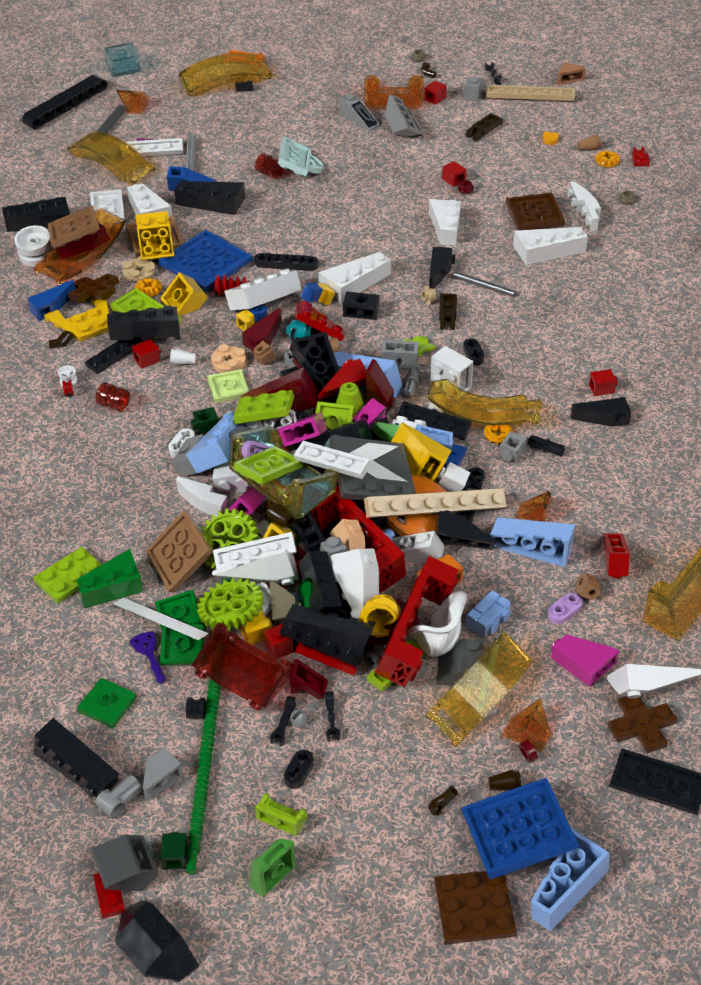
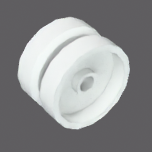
(33, 244)

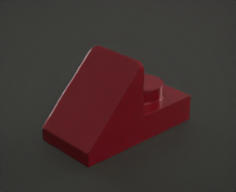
(306, 678)

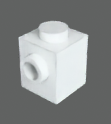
(453, 477)

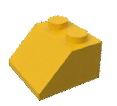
(184, 295)

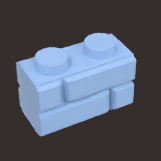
(488, 614)

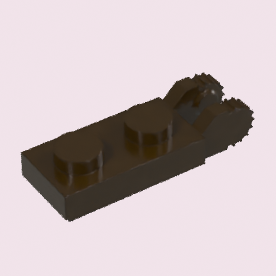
(484, 126)
(448, 309)

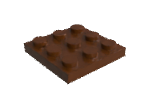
(535, 211)
(474, 907)

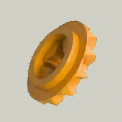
(607, 158)
(155, 289)
(491, 430)

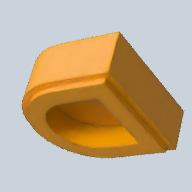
(550, 138)

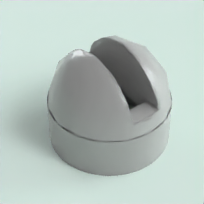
(301, 718)

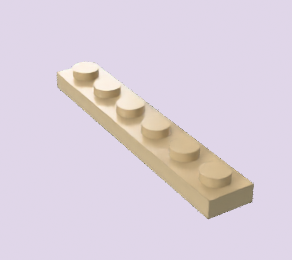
(530, 92)

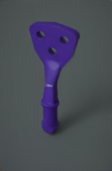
(143, 640)

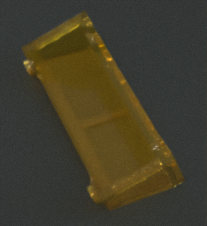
(676, 605)

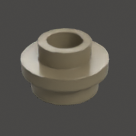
(419, 55)
(627, 197)

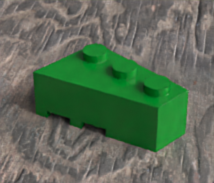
(110, 581)

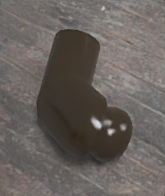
(426, 71)
(61, 341)
(441, 801)

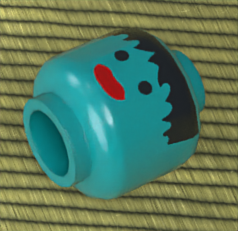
(298, 329)

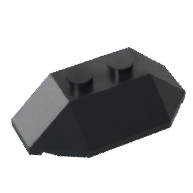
(154, 944)

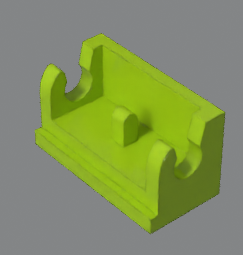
(280, 815)

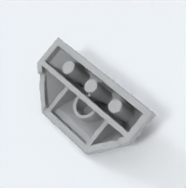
(401, 118)

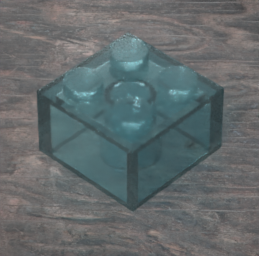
(122, 59)

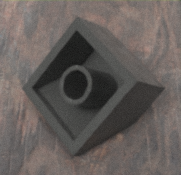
(458, 660)

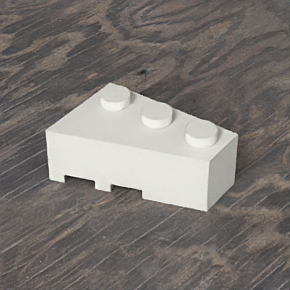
(146, 201)
(445, 219)

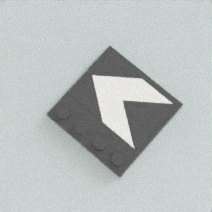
(385, 477)

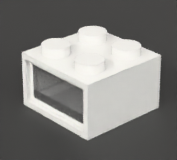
(452, 366)

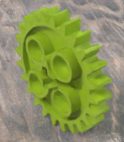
(233, 523)
(230, 604)

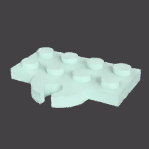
(298, 158)

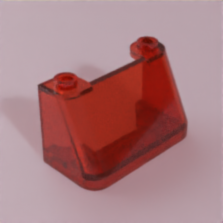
(241, 668)

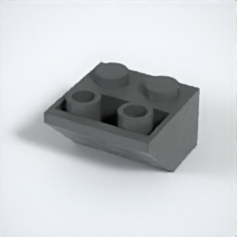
(125, 863)

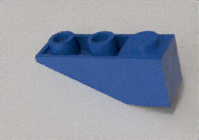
(178, 174)
(50, 300)

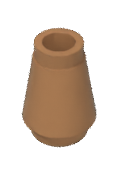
(590, 143)

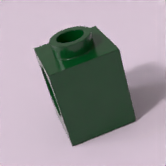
(204, 420)
(174, 851)

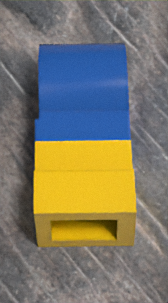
(318, 293)
(249, 317)

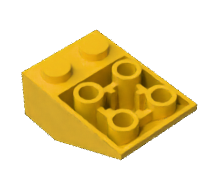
(154, 235)
(423, 454)

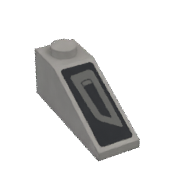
(357, 112)

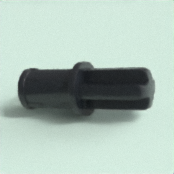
(546, 445)

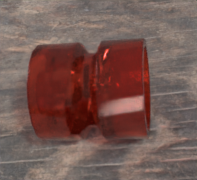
(268, 165)
(114, 396)

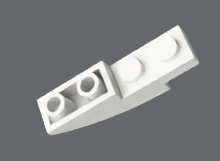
(586, 204)

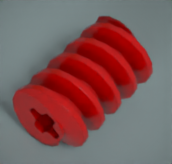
(224, 284)

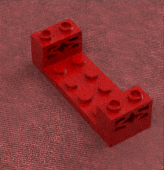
(388, 555)
(401, 660)

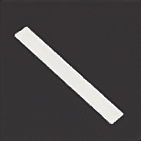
(161, 618)

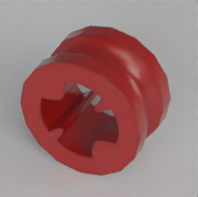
(67, 387)

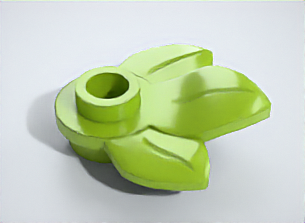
(423, 344)

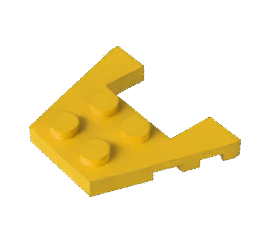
(83, 325)

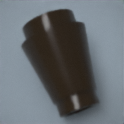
(278, 514)
(505, 781)

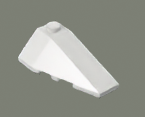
(272, 566)
(357, 576)
(642, 679)

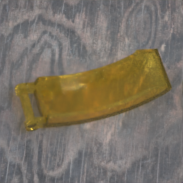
(223, 70)
(112, 154)
(482, 408)
(481, 687)

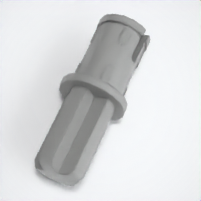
(411, 382)

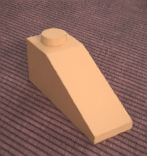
(350, 534)

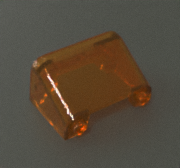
(378, 96)

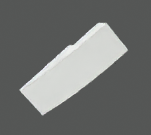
(202, 496)

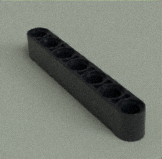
(64, 101)

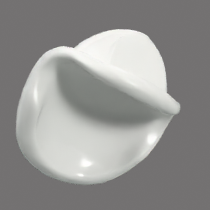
(443, 628)

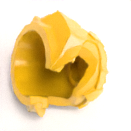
(383, 611)

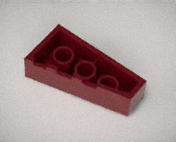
(300, 382)

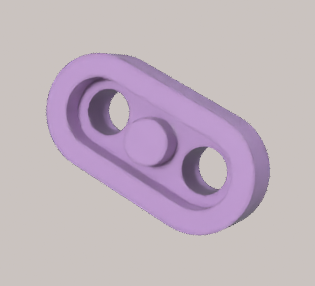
(253, 447)
(566, 607)

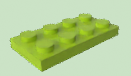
(136, 300)

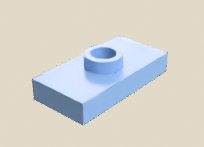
(443, 437)

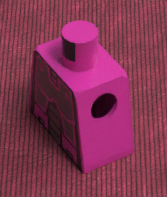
(374, 413)

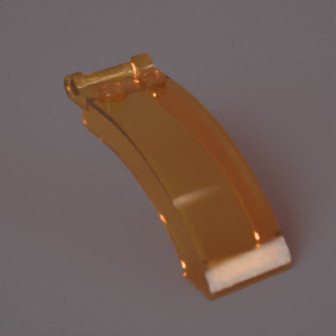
(79, 263)

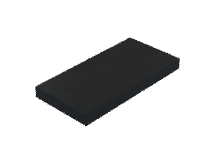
(657, 781)

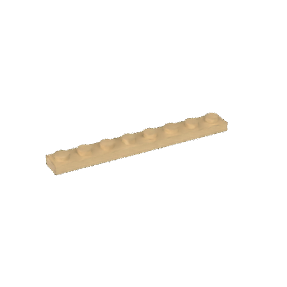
(434, 503)

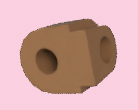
(264, 353)
(588, 586)

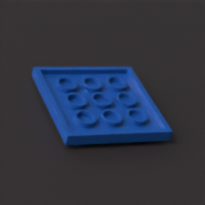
(206, 258)
(519, 828)

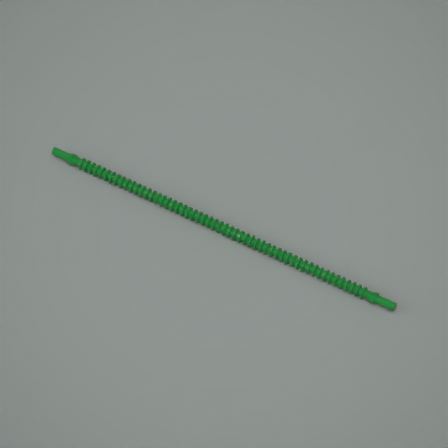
(203, 774)

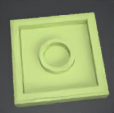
(227, 385)

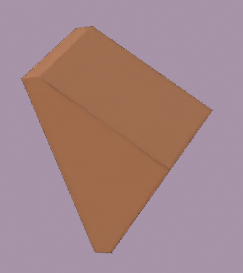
(570, 73)

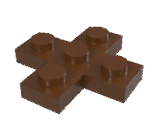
(99, 288)
(642, 723)

